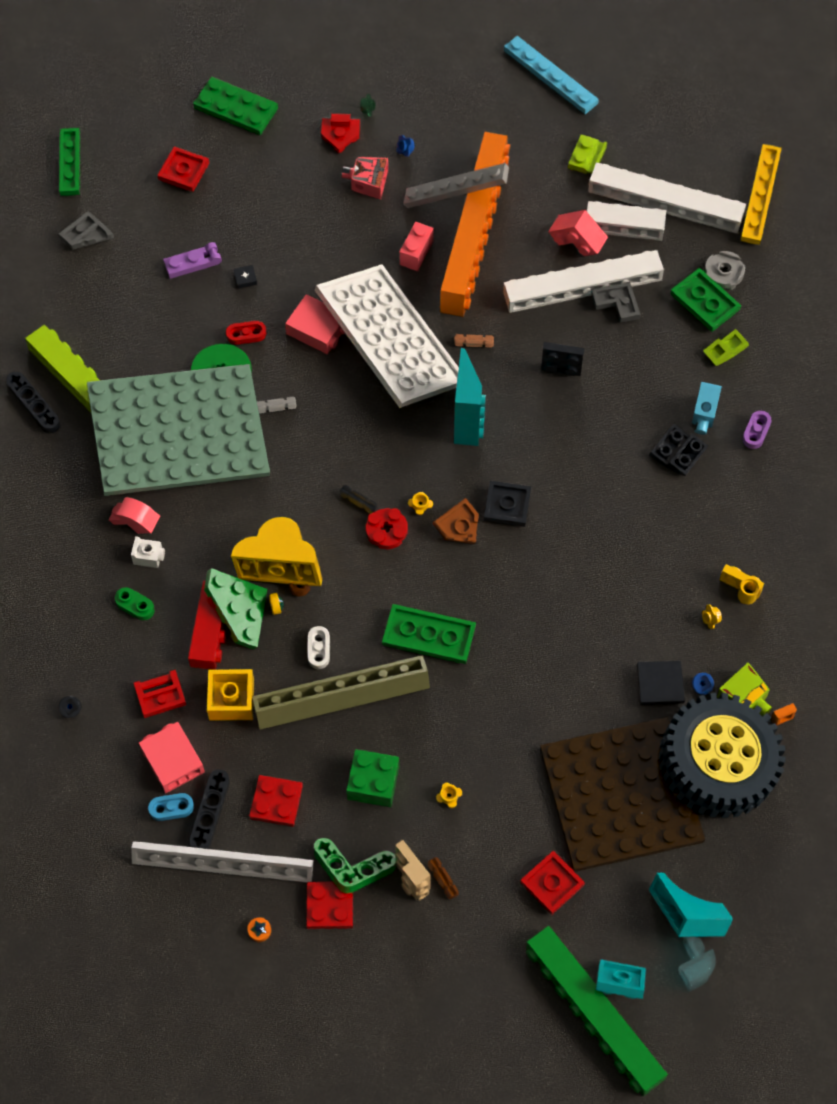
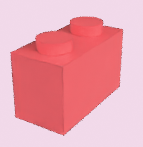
(416, 246)

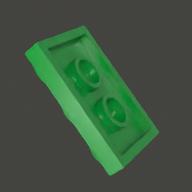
(705, 299)

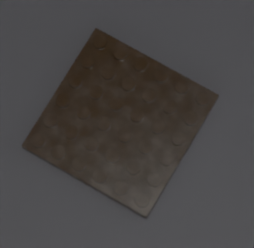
(616, 796)

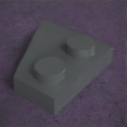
(85, 232)

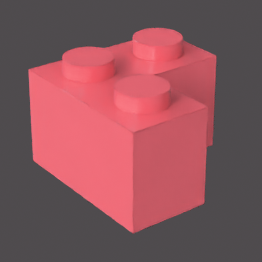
(580, 230)

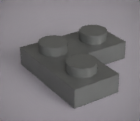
(619, 296)

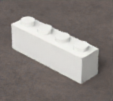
(628, 220)

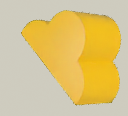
(277, 555)

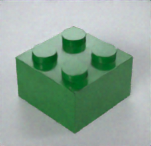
(373, 778)

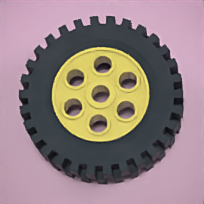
(722, 788)

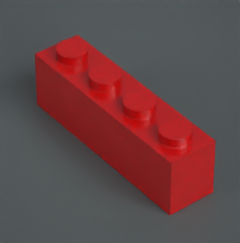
(207, 635)

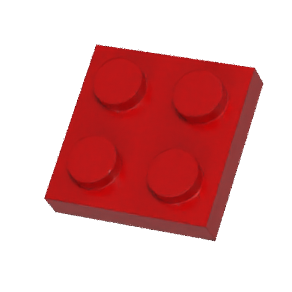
(183, 169)
(276, 800)
(552, 882)
(328, 906)

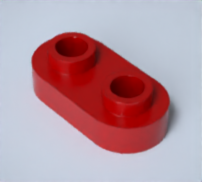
(246, 332)

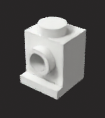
(143, 558)

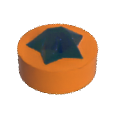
(259, 929)

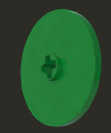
(220, 356)

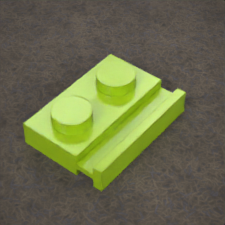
(586, 154)

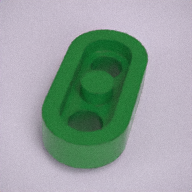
(133, 602)

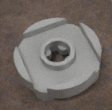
(732, 262)

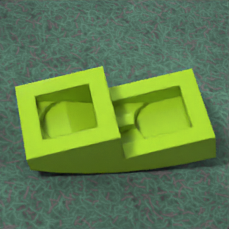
(725, 349)

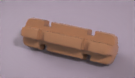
(474, 340)

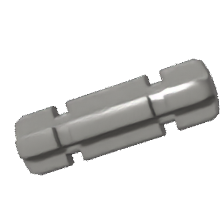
(276, 404)

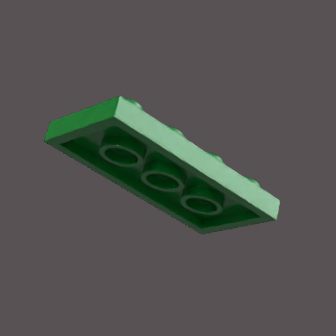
(235, 105)
(429, 634)

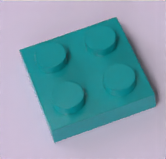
(621, 979)

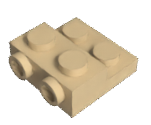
(414, 875)

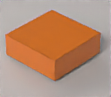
(783, 714)

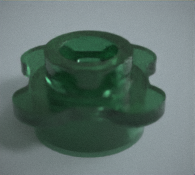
(367, 105)

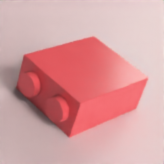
(314, 325)
(171, 757)

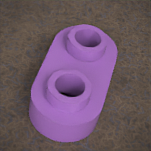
(755, 430)

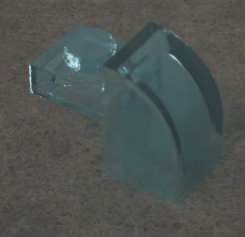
(700, 967)

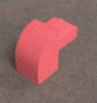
(134, 514)

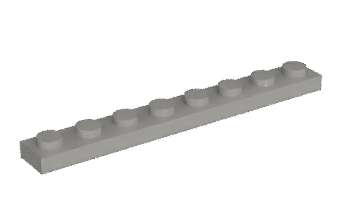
(222, 861)

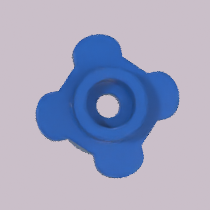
(405, 146)

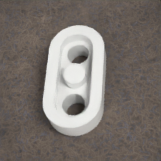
(318, 649)

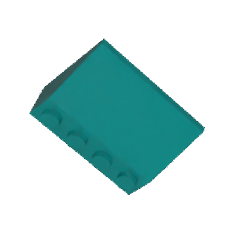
(468, 404)

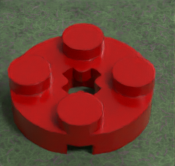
(384, 517)

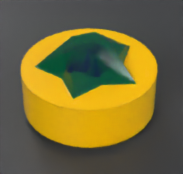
(276, 603)

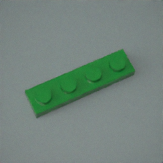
(69, 162)

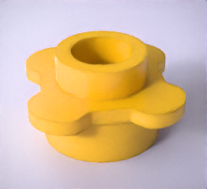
(420, 497)
(711, 616)
(446, 789)

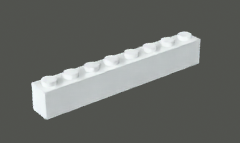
(673, 198)
(579, 281)

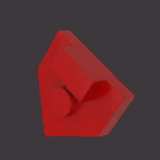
(340, 130)

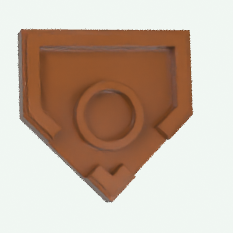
(459, 523)

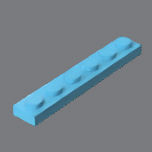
(551, 75)

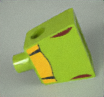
(748, 686)

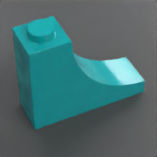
(688, 913)

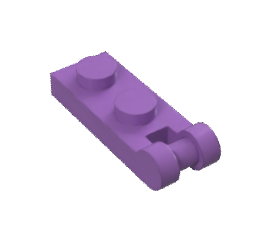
(192, 260)

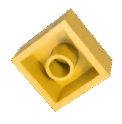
(230, 694)

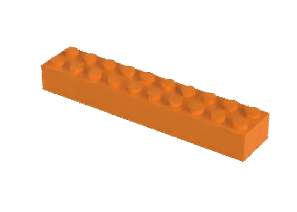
(472, 231)

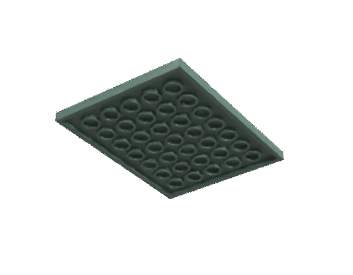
(177, 429)

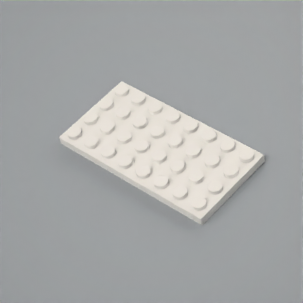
(390, 335)

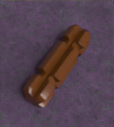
(443, 878)

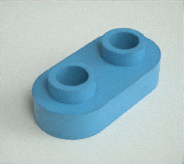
(171, 806)

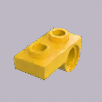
(742, 581)

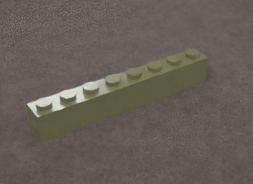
(341, 692)

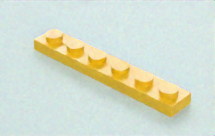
(761, 194)

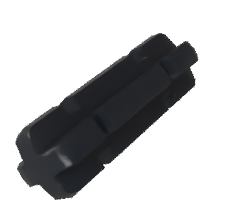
(358, 499)

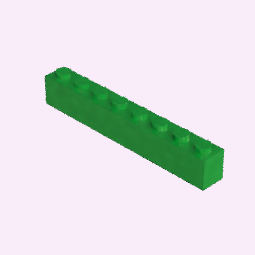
(596, 1011)

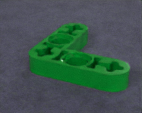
(347, 872)

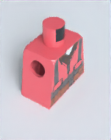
(367, 176)

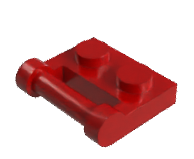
(161, 699)

